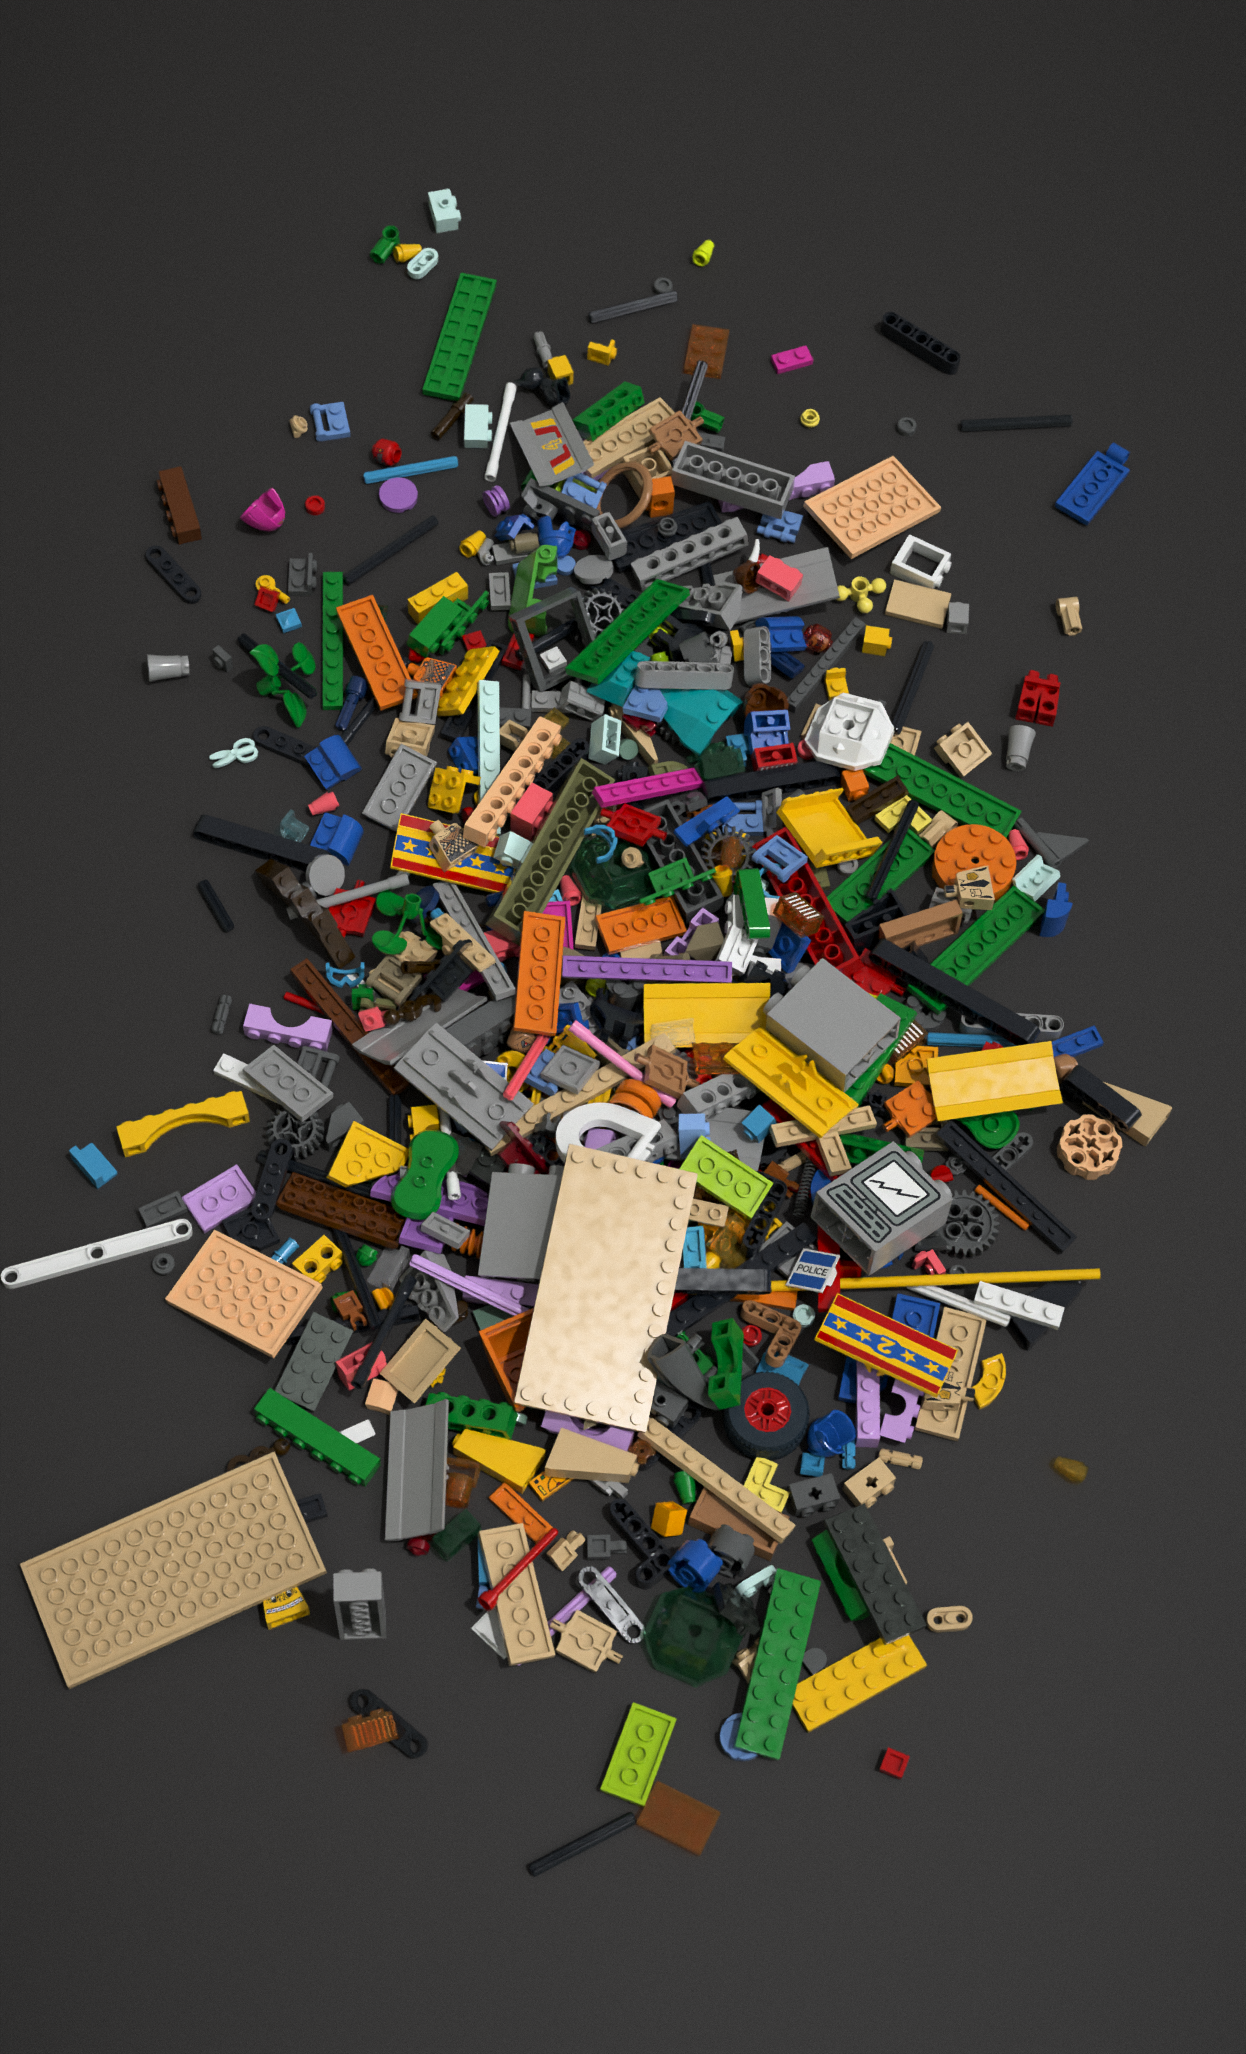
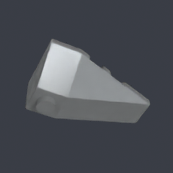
(720, 600)
(434, 1295)

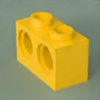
(313, 1258)

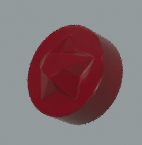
(581, 540)
(418, 1546)

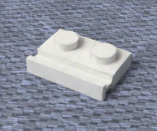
(737, 949)

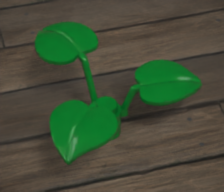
(270, 684)
(393, 904)

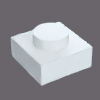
(553, 659)

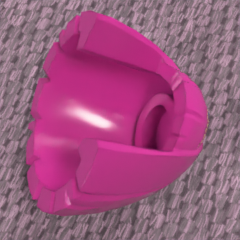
(265, 513)

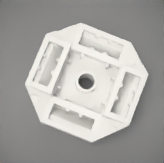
(853, 748)

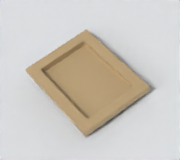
(420, 1360)

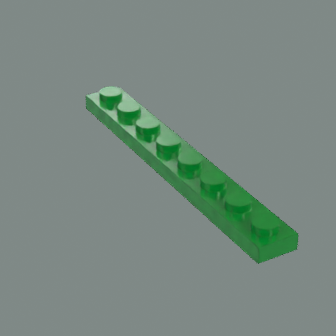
(332, 641)

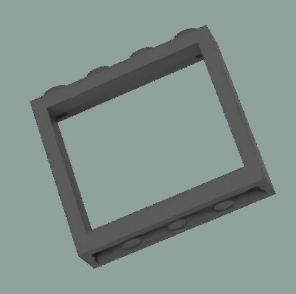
(523, 639)

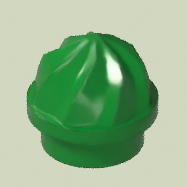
(366, 1256)

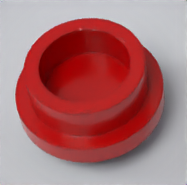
(752, 1335)

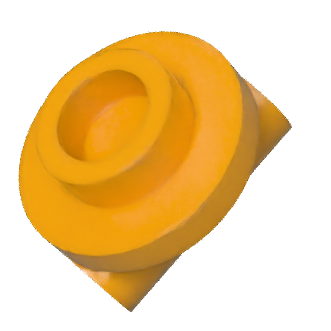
(886, 1074)
(383, 1297)

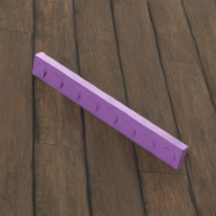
(647, 969)

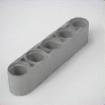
(684, 675)
(1041, 1021)

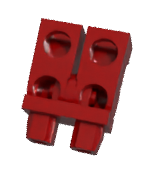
(1039, 691)

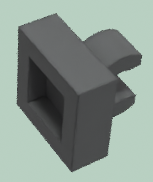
(547, 1127)

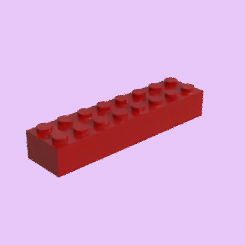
(831, 939)

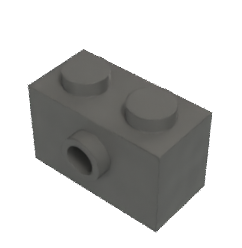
(667, 1405)

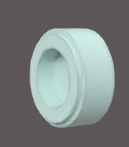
(804, 1315)

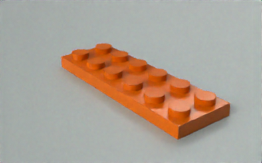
(375, 651)
(539, 973)

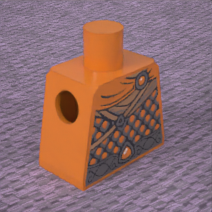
(433, 671)

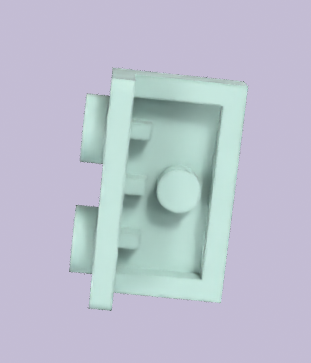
(1035, 878)

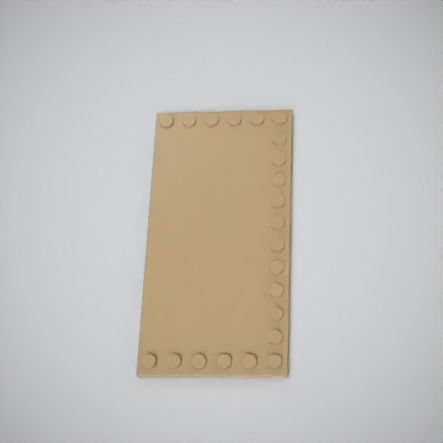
(605, 1288)
(172, 1569)

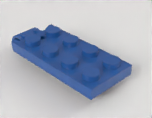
(1094, 484)

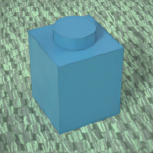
(757, 1124)

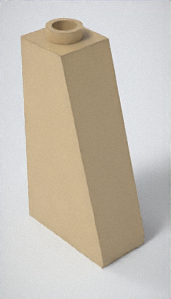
(1152, 1118)
(589, 1459)

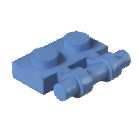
(788, 524)

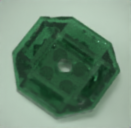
(610, 881)
(682, 1655)

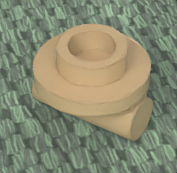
(298, 426)
(632, 857)

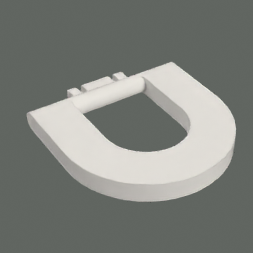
(609, 1116)

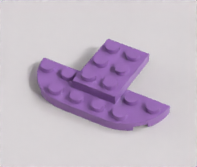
(469, 1208)

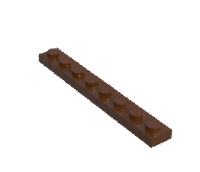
(344, 1022)

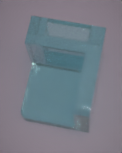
(293, 828)

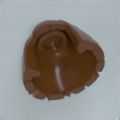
(764, 698)

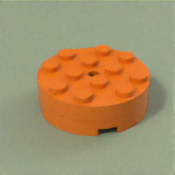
(971, 848)

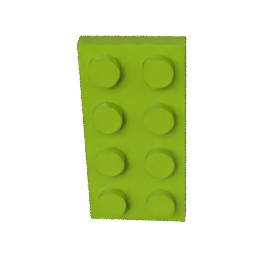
(726, 1177)
(638, 1755)

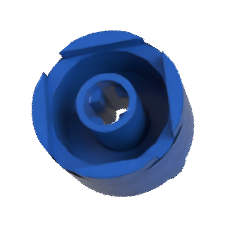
(694, 1565)

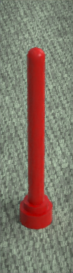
(489, 1598)

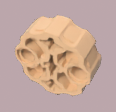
(1101, 1147)

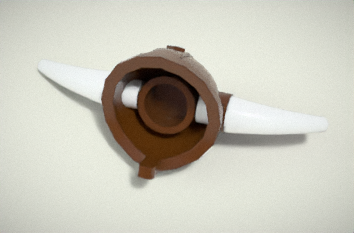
(746, 573)

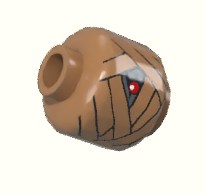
(520, 1041)

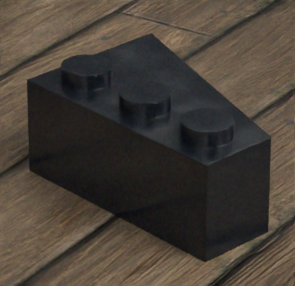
(864, 927)

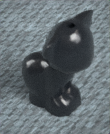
(554, 390)

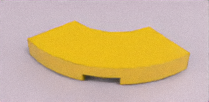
(991, 1382)

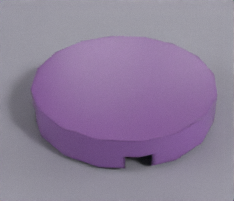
(398, 495)

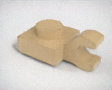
(564, 1550)

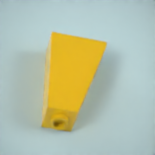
(500, 1457)

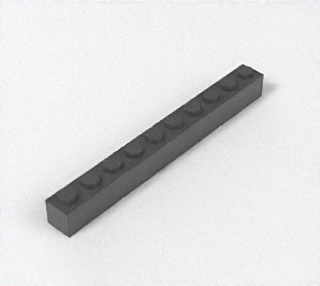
(826, 662)

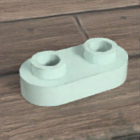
(419, 266)
(750, 1585)

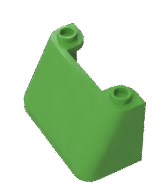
(533, 568)

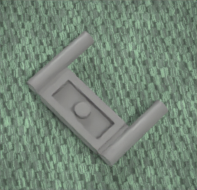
(541, 701)

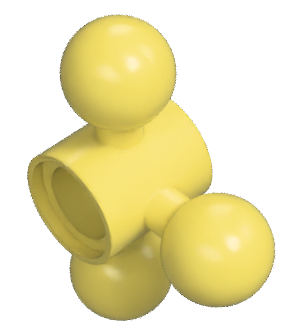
(864, 604)

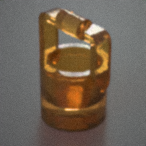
(460, 1485)

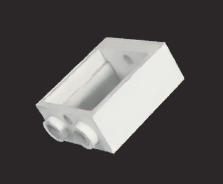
(915, 576)

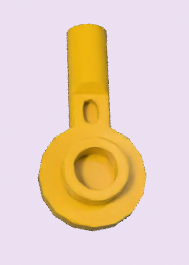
(269, 582)

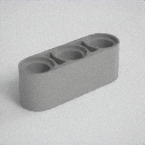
(757, 655)

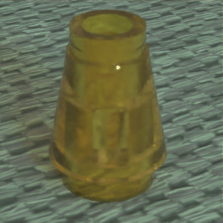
(1071, 1468)

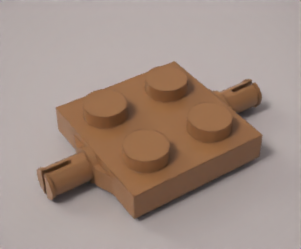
(672, 434)
(665, 1071)

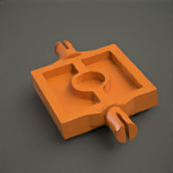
(910, 1110)

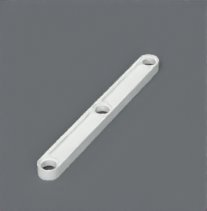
(81, 1258)

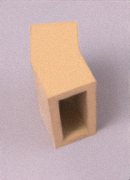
(381, 1396)

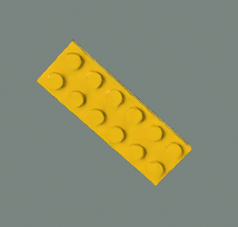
(855, 1680)

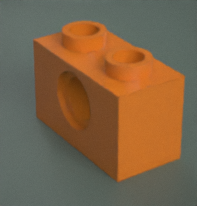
(662, 497)

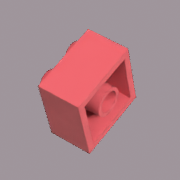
(530, 811)

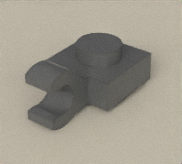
(690, 803)
(601, 1547)

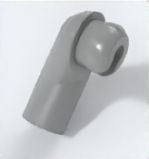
(483, 552)

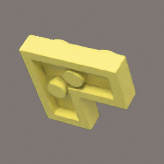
(891, 815)
(759, 1484)

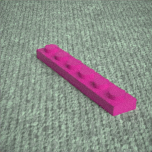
(647, 787)

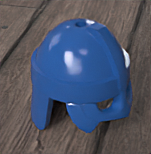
(559, 538)
(830, 1433)

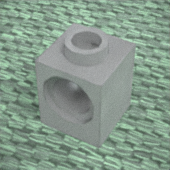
(957, 618)

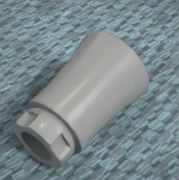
(167, 666)
(1019, 746)

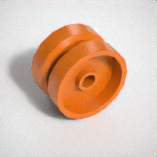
(637, 1097)

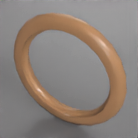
(647, 489)

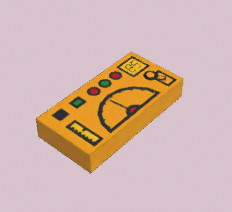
(546, 1486)

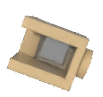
(512, 735)

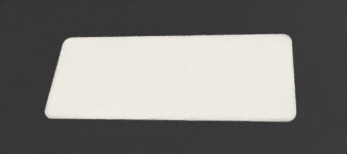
(359, 1432)

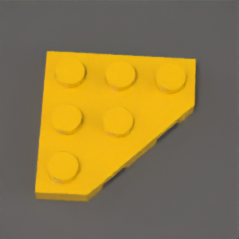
(366, 1157)

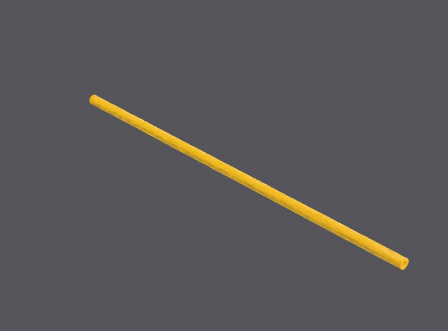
(955, 1279)

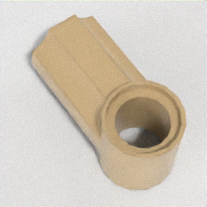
(1069, 611)
(938, 828)

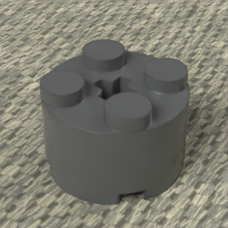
(698, 650)
(625, 992)
(733, 1548)

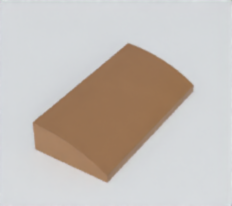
(924, 925)
(713, 1512)

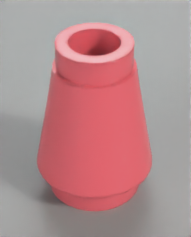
(324, 803)
(1018, 844)
(569, 890)

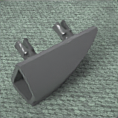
(678, 1369)

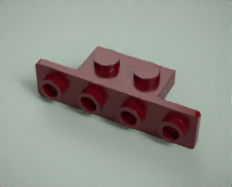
(520, 1150)

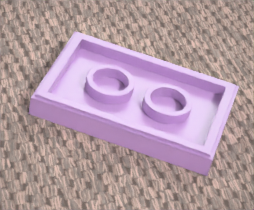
(220, 1198)

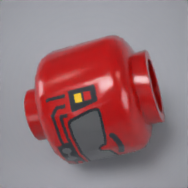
(386, 452)

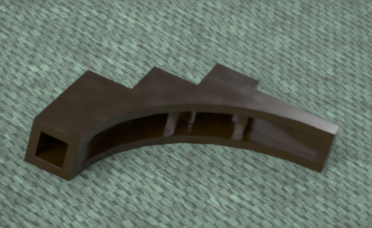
(317, 918)

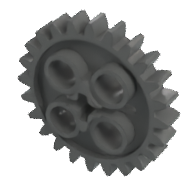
(964, 1241)

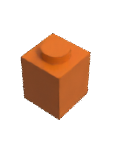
(854, 784)

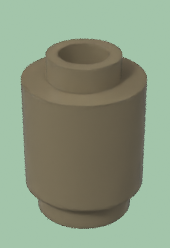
(524, 543)

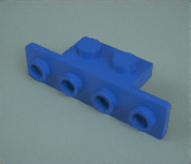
(706, 821)

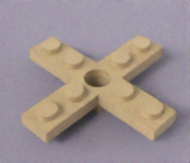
(830, 1144)

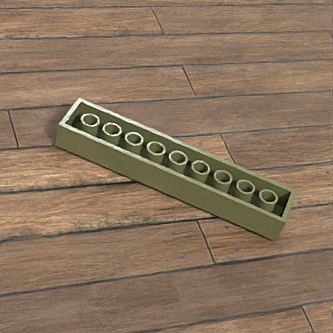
(549, 850)

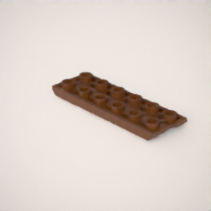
(342, 1210)

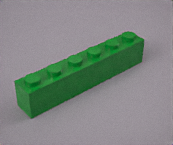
(317, 1438)

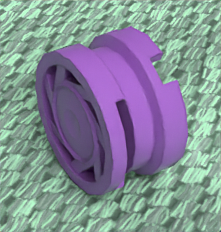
(496, 500)

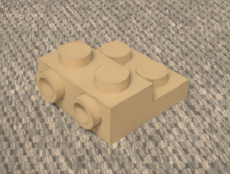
(411, 734)
(962, 749)

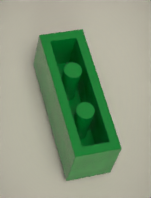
(434, 627)

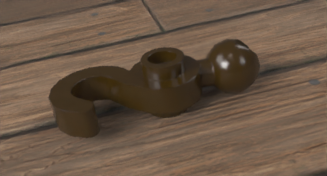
(412, 1010)
(259, 1452)

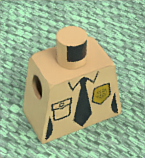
(972, 889)
(950, 1394)

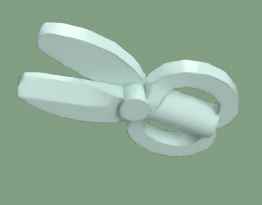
(229, 756)

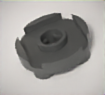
(929, 1022)

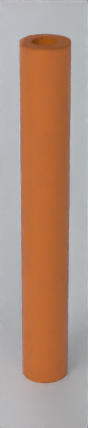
(1002, 1207)

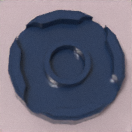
(429, 900)

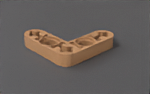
(782, 1332)

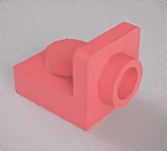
(372, 1018)
(931, 1261)

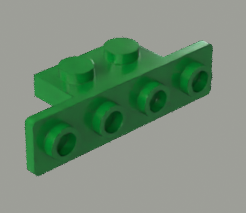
(468, 616)
(671, 877)

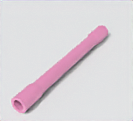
(586, 1036)

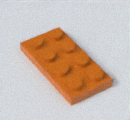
(640, 925)

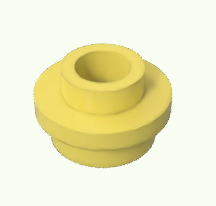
(810, 414)

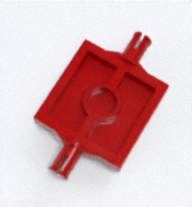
(634, 824)
(353, 915)
(875, 979)

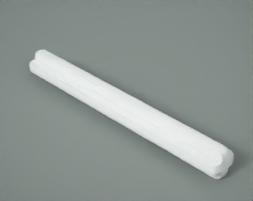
(962, 1303)

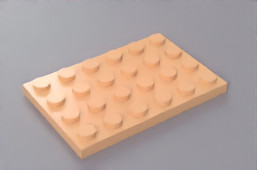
(872, 507)
(244, 1293)

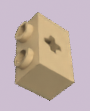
(875, 1473)

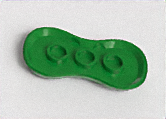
(993, 1129)
(420, 1188)

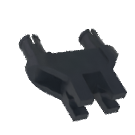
(679, 633)
(616, 1019)

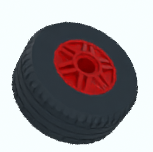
(769, 1417)

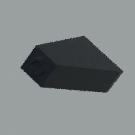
(1055, 1292)

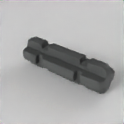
(221, 1014)

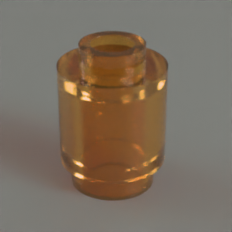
(731, 852)

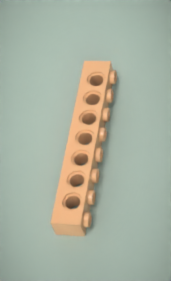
(512, 781)

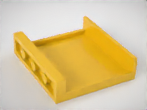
(825, 828)

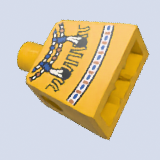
(285, 1608)

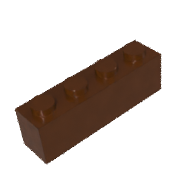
(179, 504)

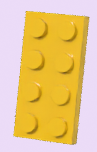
(465, 682)

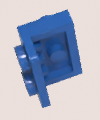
(511, 526)
(465, 753)

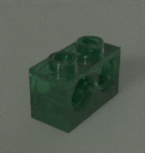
(456, 1535)

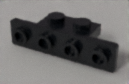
(448, 975)

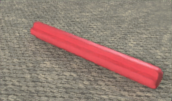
(525, 1067)

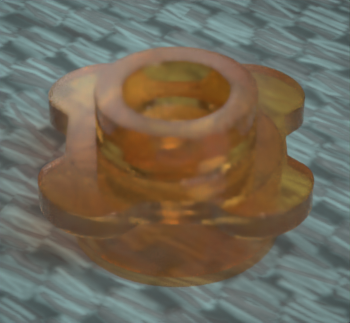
(642, 1445)

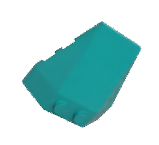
(698, 714)

